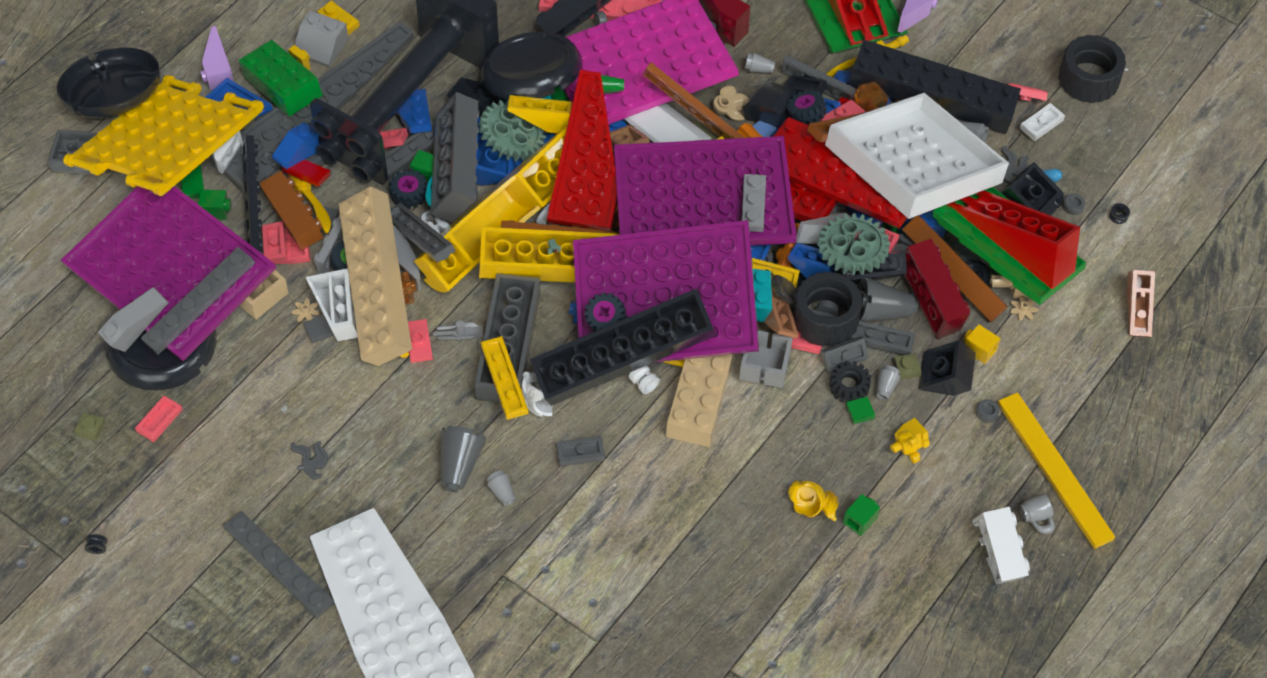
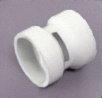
(644, 379)

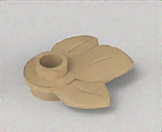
(730, 103)

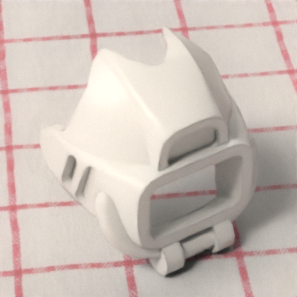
(534, 396)

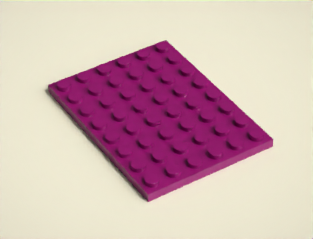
(702, 185)
(164, 246)
(666, 263)

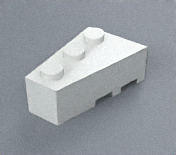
(335, 301)
(1002, 545)

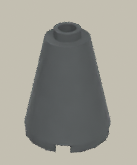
(884, 301)
(458, 456)

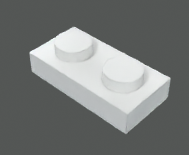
(1042, 122)

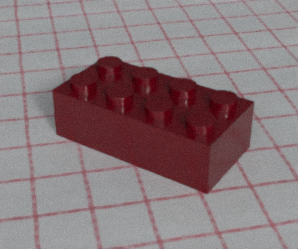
(935, 289)

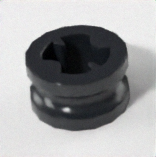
(1119, 218)
(96, 544)

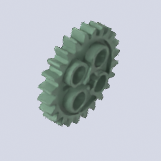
(509, 132)
(843, 233)

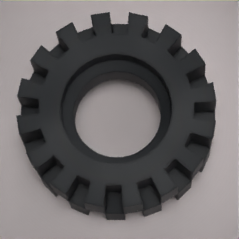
(850, 371)

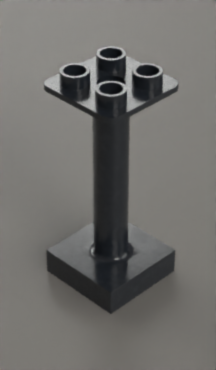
(445, 26)

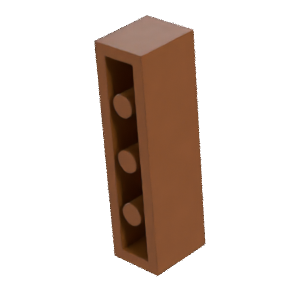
(291, 210)

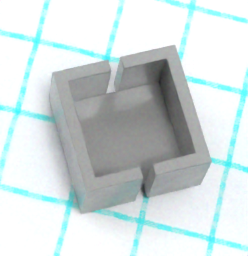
(767, 363)

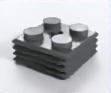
(64, 143)

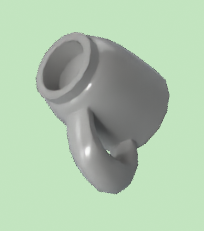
(1036, 510)

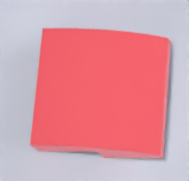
(281, 247)

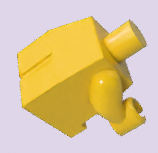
(910, 439)

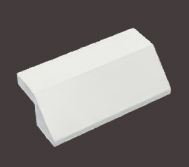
(666, 125)

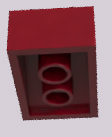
(730, 17)

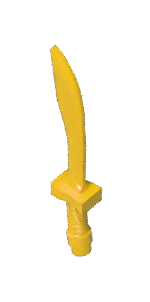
(899, 42)
(320, 212)

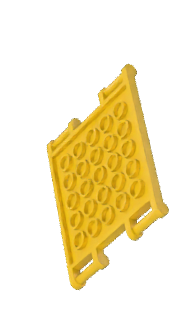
(165, 136)

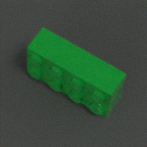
(280, 77)

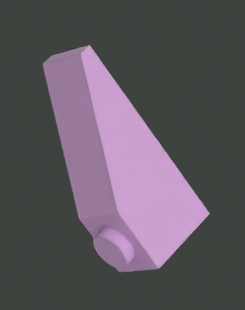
(914, 12)
(215, 61)

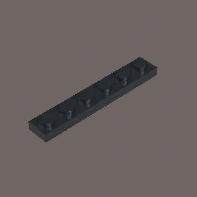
(251, 189)

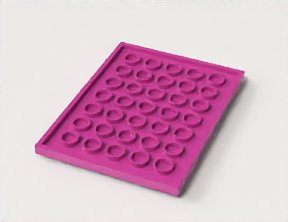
(668, 34)

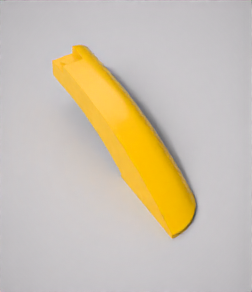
(513, 198)

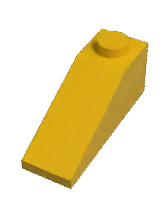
(543, 113)

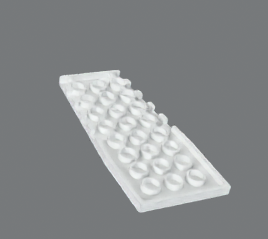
(384, 604)

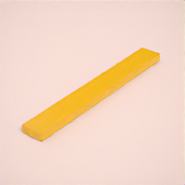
(1056, 470)

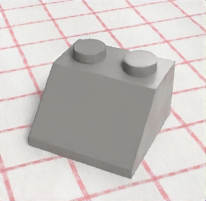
(321, 37)

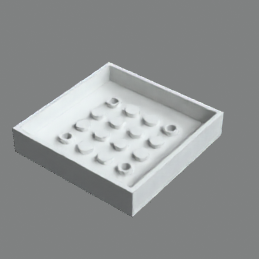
(916, 155)

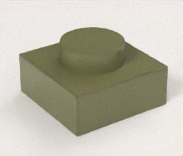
(908, 366)
(89, 426)

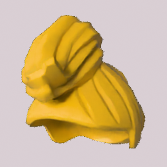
(811, 499)

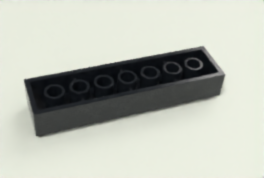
(955, 90)
(623, 347)

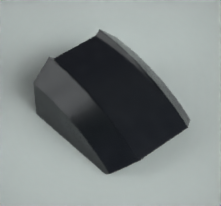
(769, 104)
(1034, 190)

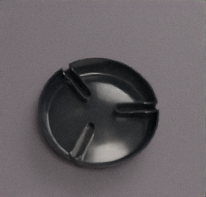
(531, 65)
(110, 84)
(149, 371)

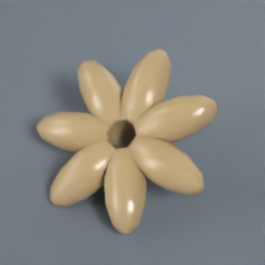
(1023, 308)
(305, 310)

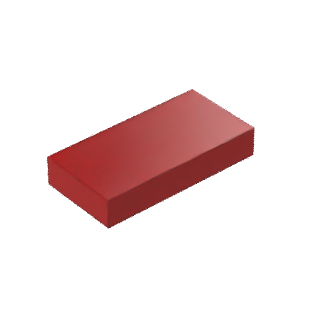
(308, 172)

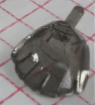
(783, 288)

